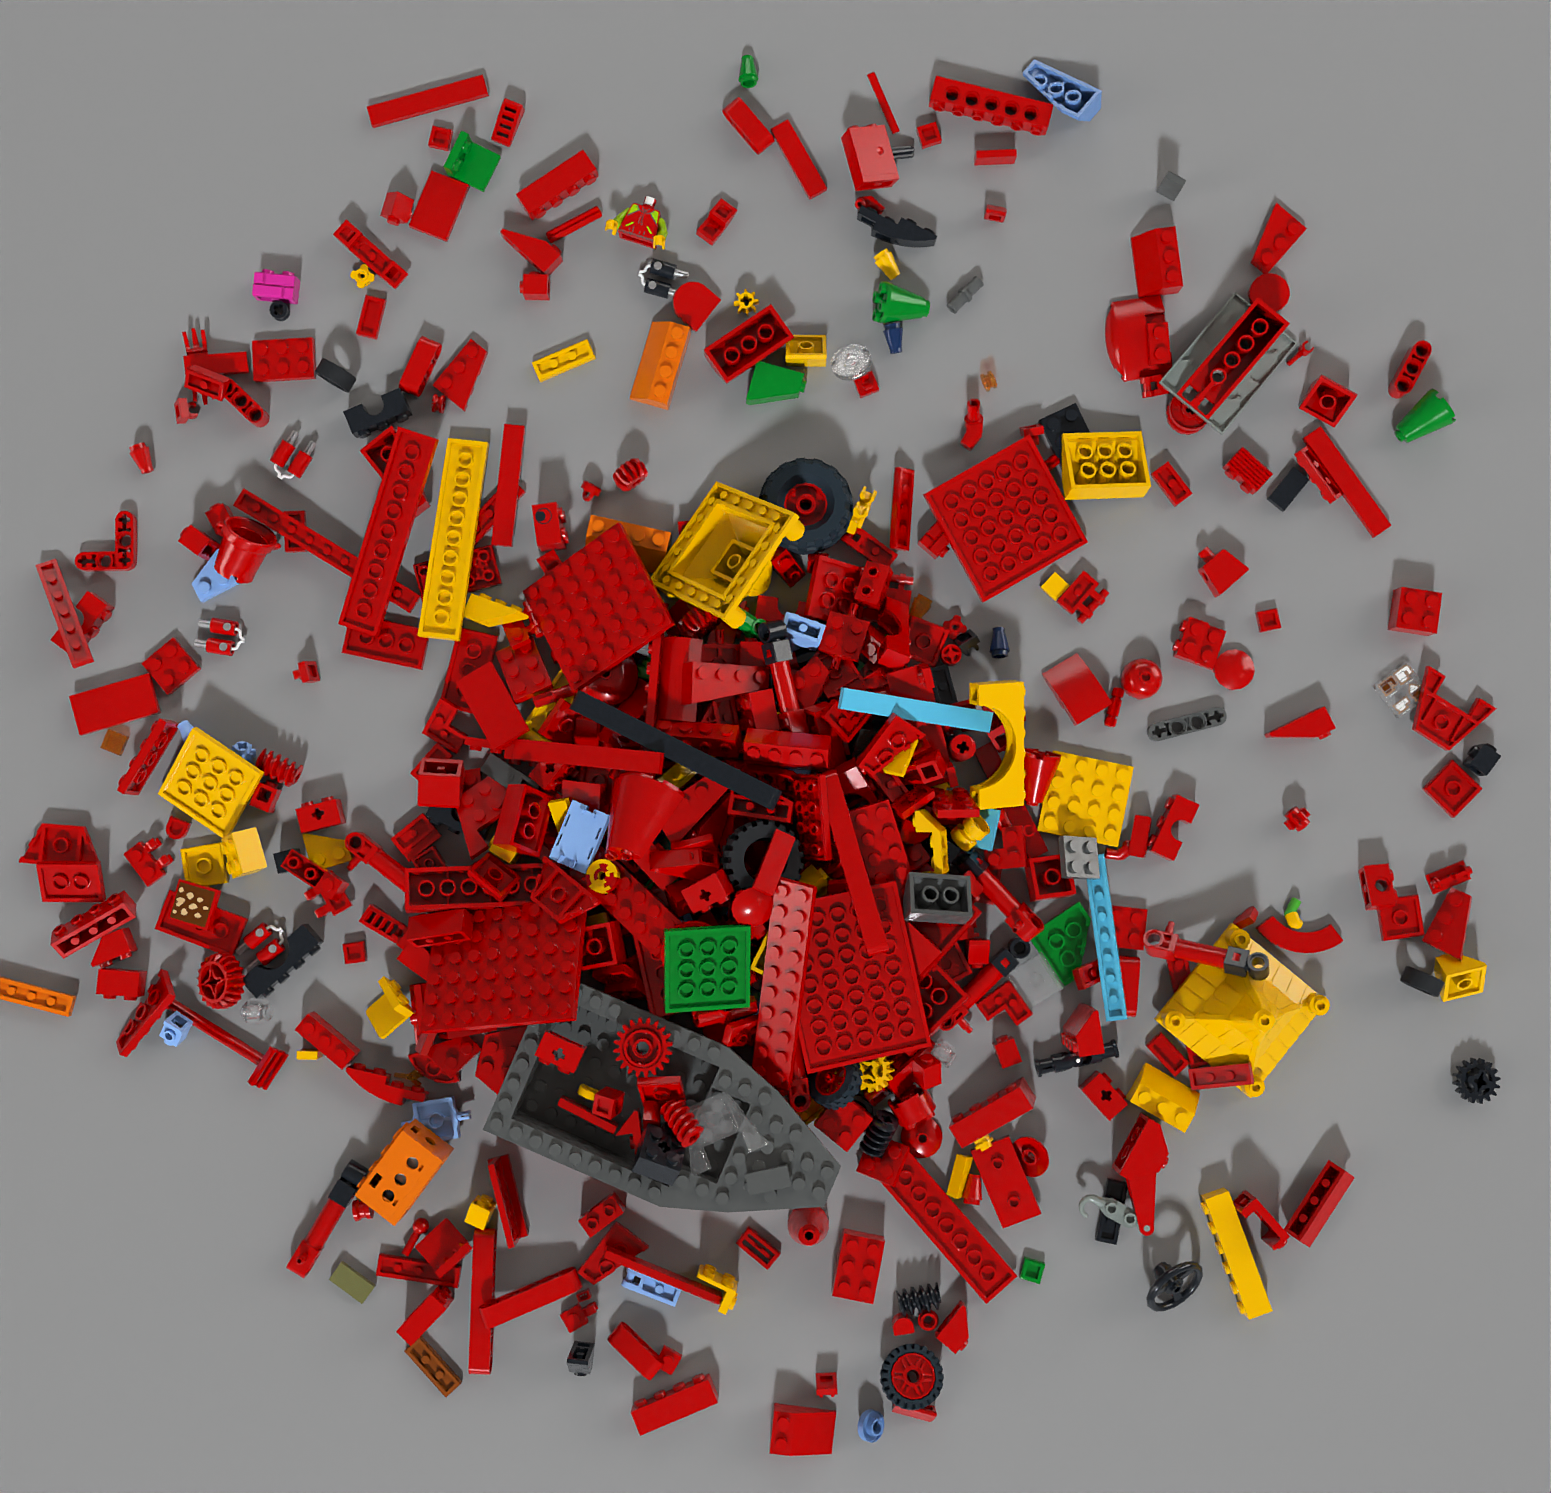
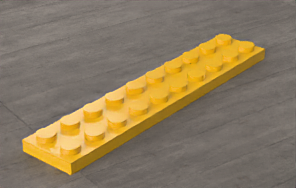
(453, 539)

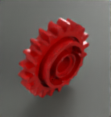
(633, 1056)

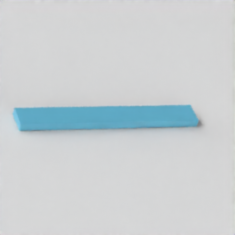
(915, 709)
(1106, 945)

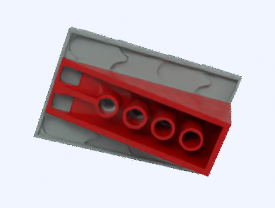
(1230, 361)

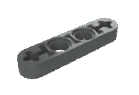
(1187, 726)

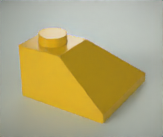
(1459, 977)

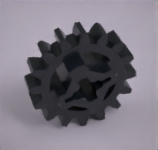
(1478, 1071)

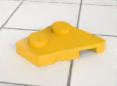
(326, 850)

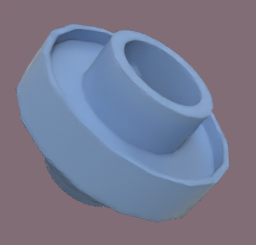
(870, 1425)

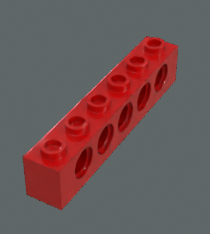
(999, 100)

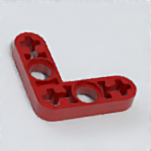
(117, 555)
(778, 775)

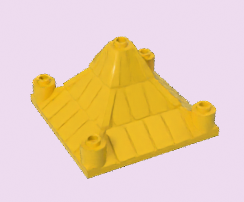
(726, 552)
(1240, 1018)

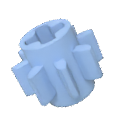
(244, 750)

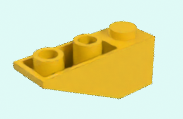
(491, 613)

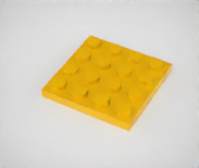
(210, 782)
(1086, 799)

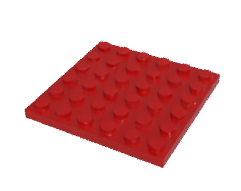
(1005, 518)
(598, 607)

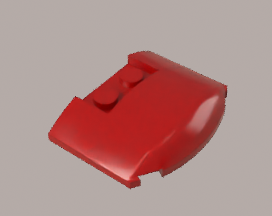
(1128, 339)

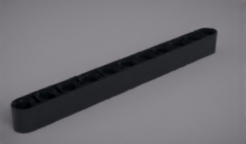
(676, 750)

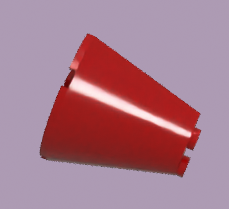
(638, 813)

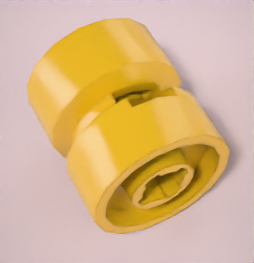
(969, 831)

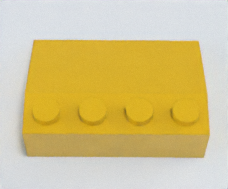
(1104, 465)

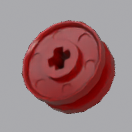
(1181, 420)

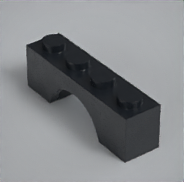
(301, 944)

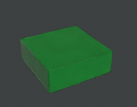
(1032, 1270)

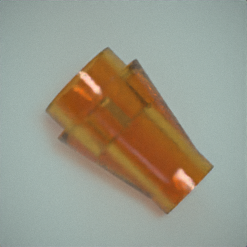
(920, 606)

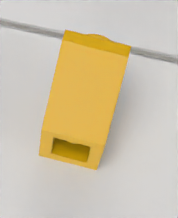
(480, 1211)

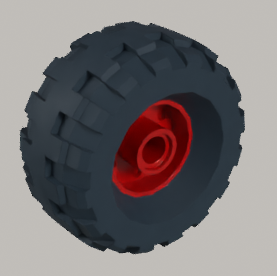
(823, 490)

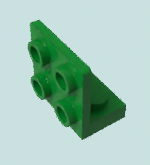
(471, 162)

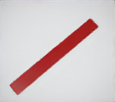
(883, 102)

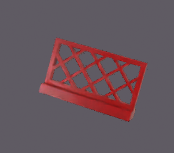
(507, 1199)

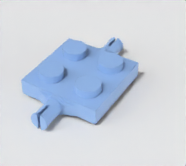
(440, 1116)

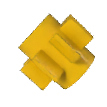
(746, 296)

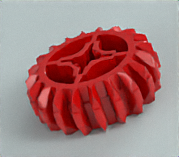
(697, 623)
(220, 981)

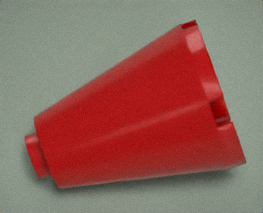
(1039, 770)
(808, 1225)

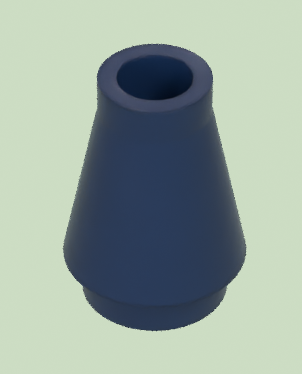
(893, 335)
(999, 645)

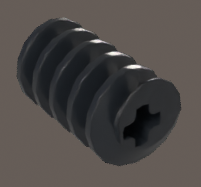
(879, 1133)
(919, 1299)

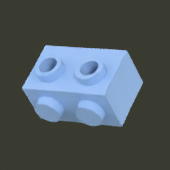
(803, 631)

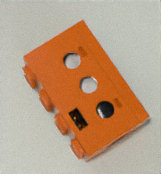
(403, 1171)

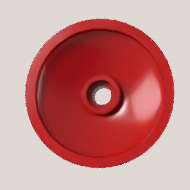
(617, 685)

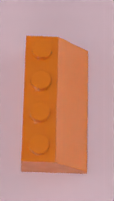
(661, 364)
(648, 542)

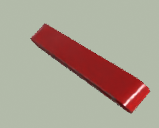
(481, 1292)

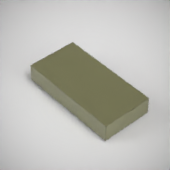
(352, 1282)

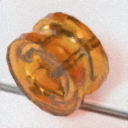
(988, 381)

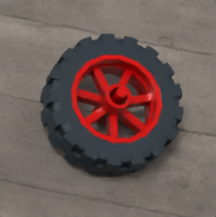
(846, 1086)

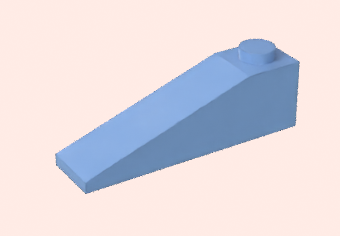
(1065, 92)

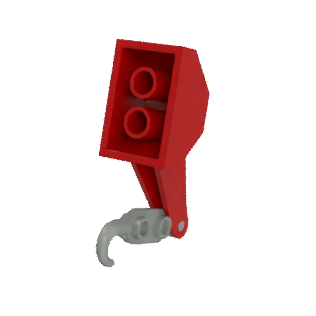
(1138, 1162)

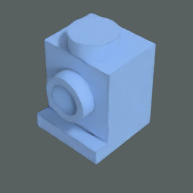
(171, 1032)

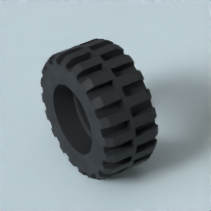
(744, 836)

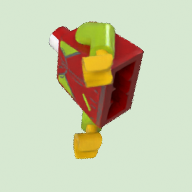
(640, 224)

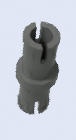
(965, 294)

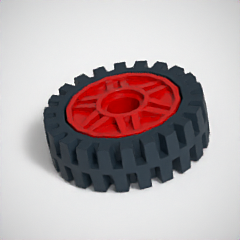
(927, 1370)

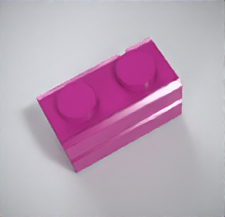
(276, 287)

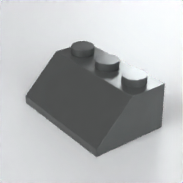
(937, 898)

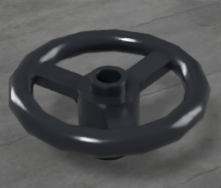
(1170, 1280)

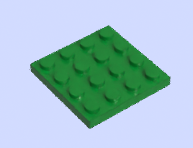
(707, 968)

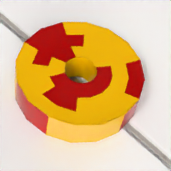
(611, 879)

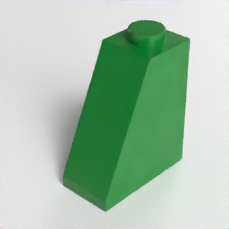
(774, 384)

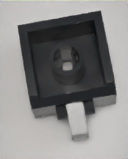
(659, 1154)

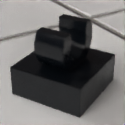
(966, 641)

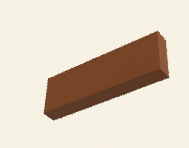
(433, 1366)

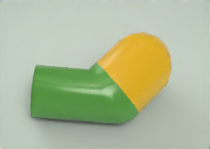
(1291, 914)

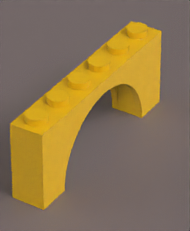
(1006, 785)

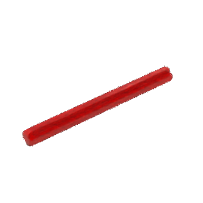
(217, 1033)

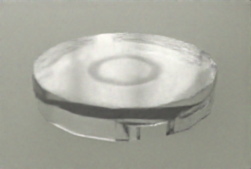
(851, 362)

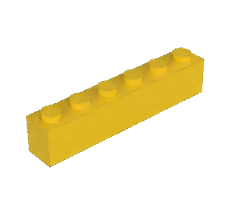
(1236, 1253)

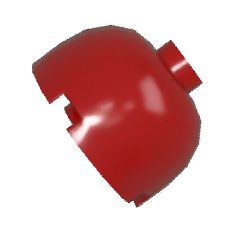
(1141, 678)

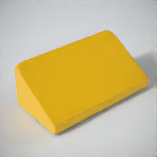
(959, 1175)

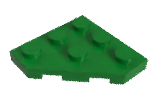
(1064, 941)

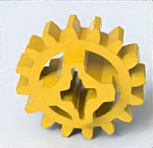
(879, 1073)

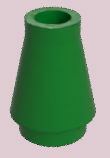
(748, 74)

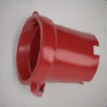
(243, 548)

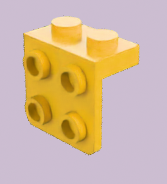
(389, 1009)
(725, 1282)

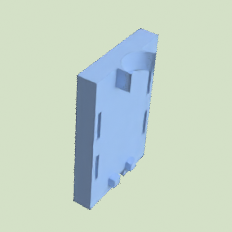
(579, 837)

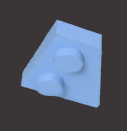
(210, 582)

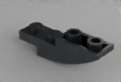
(904, 233)

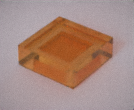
(114, 742)

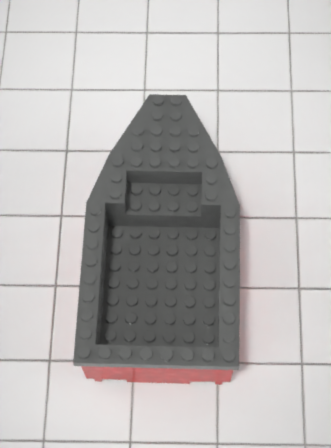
(530, 1116)

